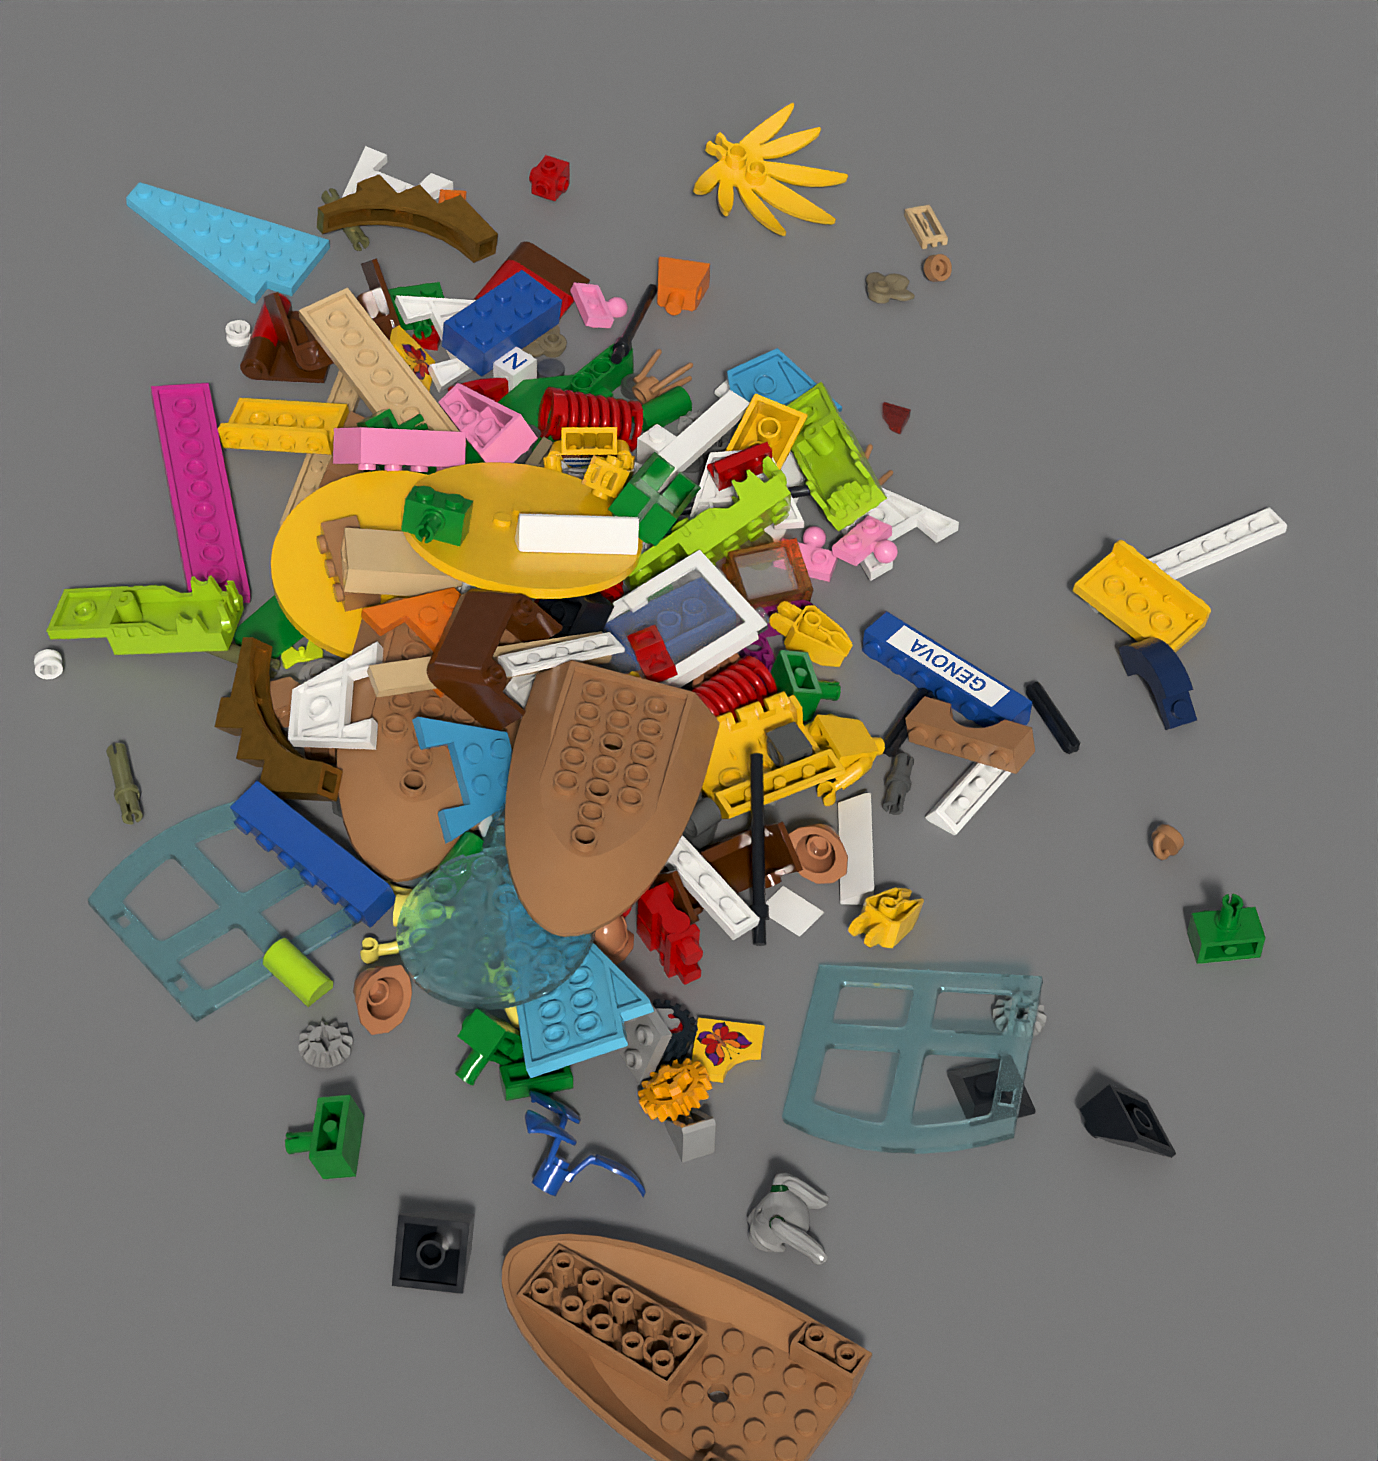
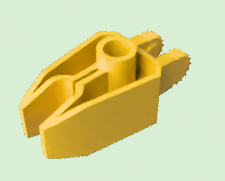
(607, 476)
(811, 632)
(887, 917)

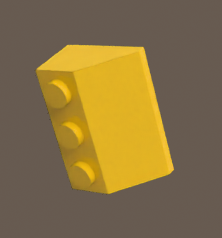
(768, 423)

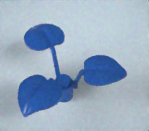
(554, 1167)

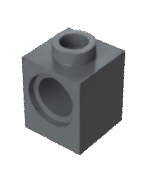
(787, 745)

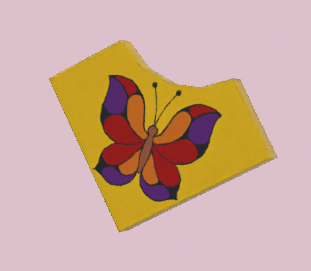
(412, 354)
(724, 1044)

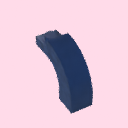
(1165, 675)

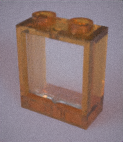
(769, 573)

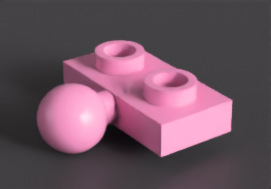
(594, 308)
(864, 539)
(818, 561)

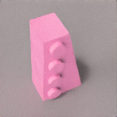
(490, 428)
(398, 448)

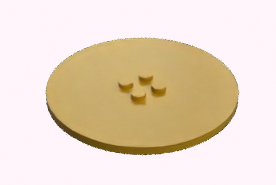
(489, 551)
(299, 568)

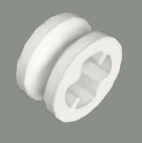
(240, 327)
(48, 664)

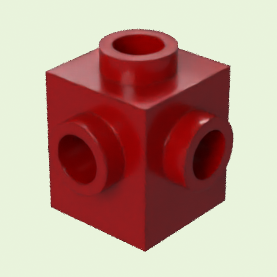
(550, 178)

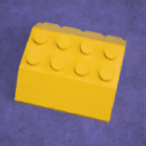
(729, 766)

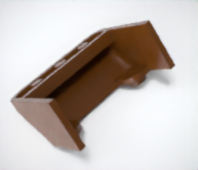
(305, 349)
(463, 657)
(733, 862)

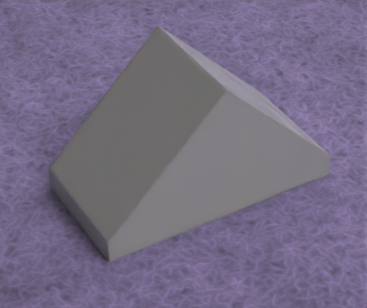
(692, 1134)

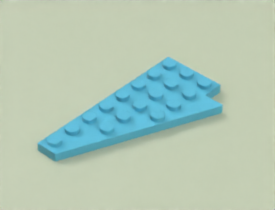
(232, 245)
(580, 1016)

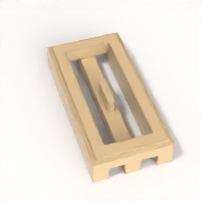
(914, 218)

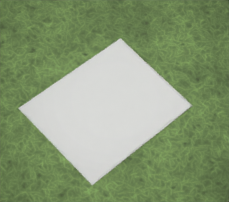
(792, 911)

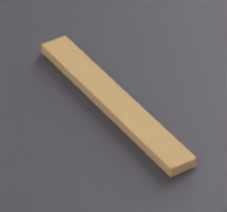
(315, 464)
(412, 676)

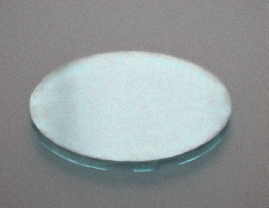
(475, 942)

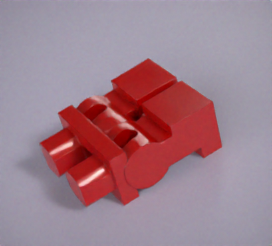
(669, 933)

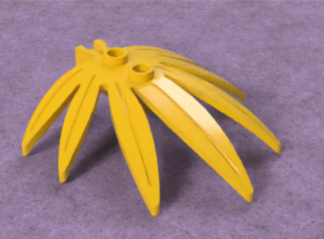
(745, 168)

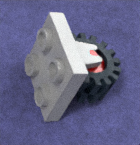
(657, 1035)

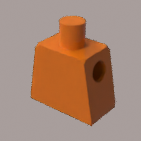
(681, 284)

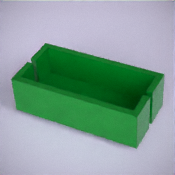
(654, 510)

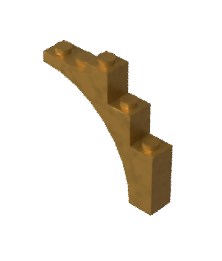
(413, 209)
(262, 743)

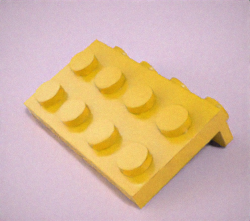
(283, 426)
(1142, 598)

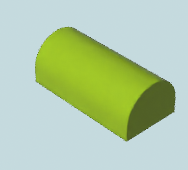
(296, 972)

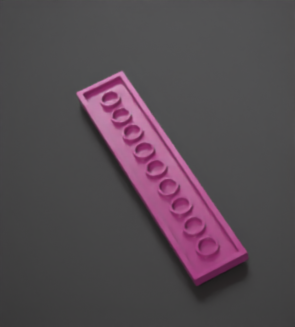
(198, 486)

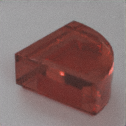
(895, 416)

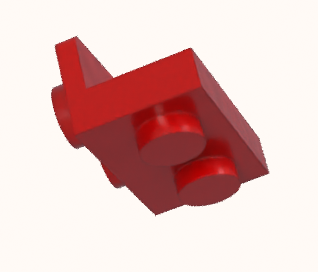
(736, 465)

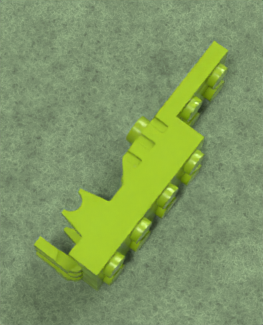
(834, 461)
(720, 529)
(151, 617)

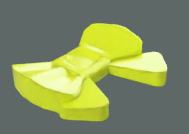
(292, 656)

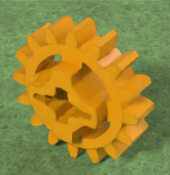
(675, 1090)

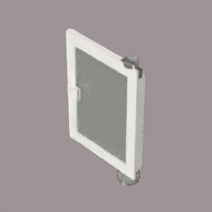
(695, 614)

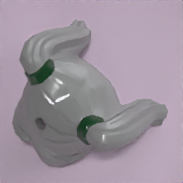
(785, 1218)

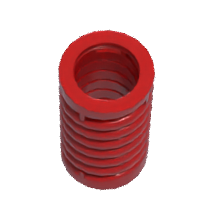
(588, 410)
(732, 689)

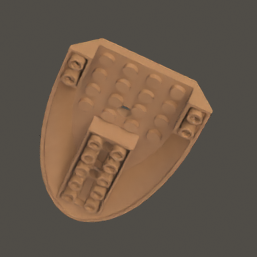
(385, 819)
(593, 821)
(706, 1335)

